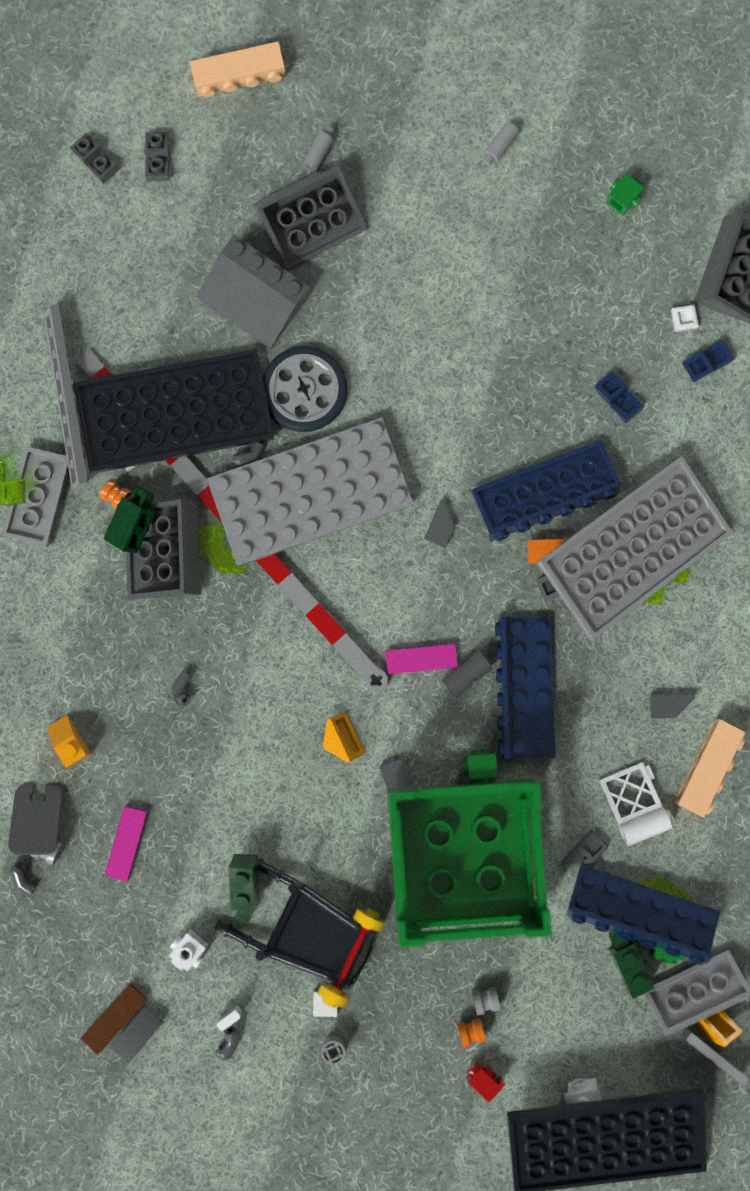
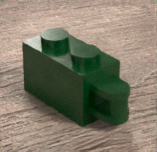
(131, 521)
(244, 885)
(630, 966)

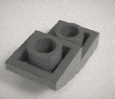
(157, 156)
(94, 158)
(136, 1035)

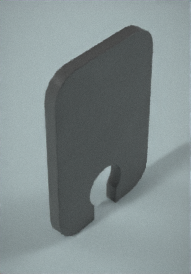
(35, 827)

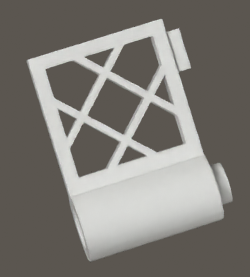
(643, 823)

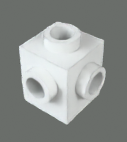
(194, 945)
(582, 1091)

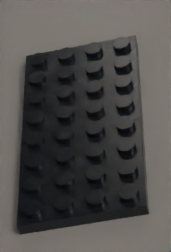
(173, 411)
(608, 1141)

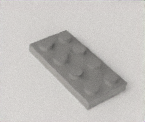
(44, 484)
(697, 993)

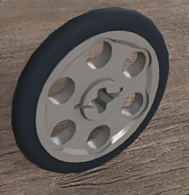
(322, 364)

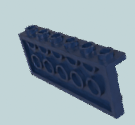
(546, 491)
(525, 687)
(643, 914)

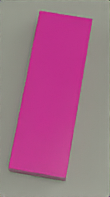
(421, 659)
(126, 843)

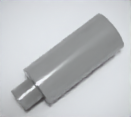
(500, 143)
(319, 150)

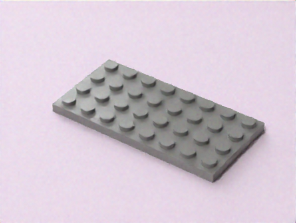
(310, 492)
(635, 548)

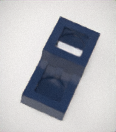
(708, 361)
(618, 397)

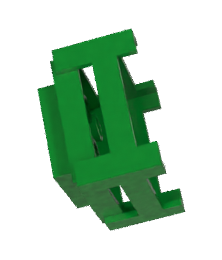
(467, 861)

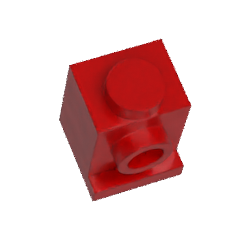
(484, 1081)

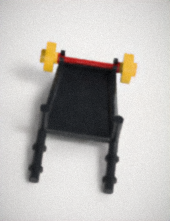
(316, 937)

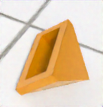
(342, 739)
(719, 1029)

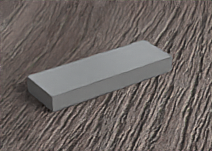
(714, 1056)

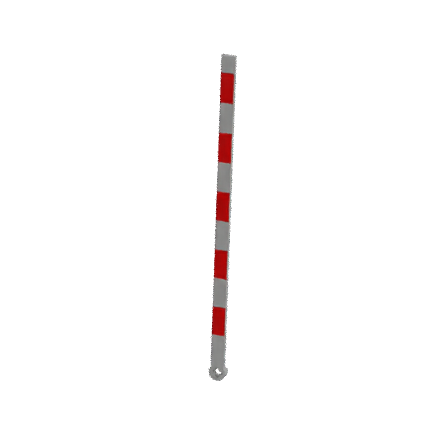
(272, 564)

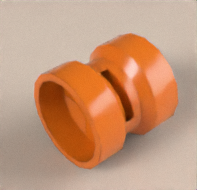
(113, 492)
(471, 1032)

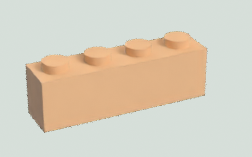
(238, 69)
(710, 767)

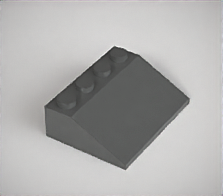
(310, 216)
(727, 274)
(253, 291)
(168, 555)

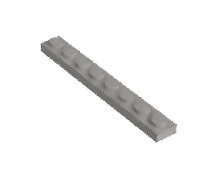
(67, 406)

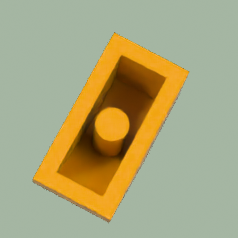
(67, 742)

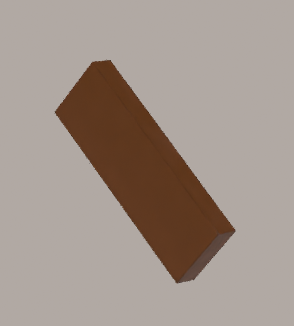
(114, 1019)

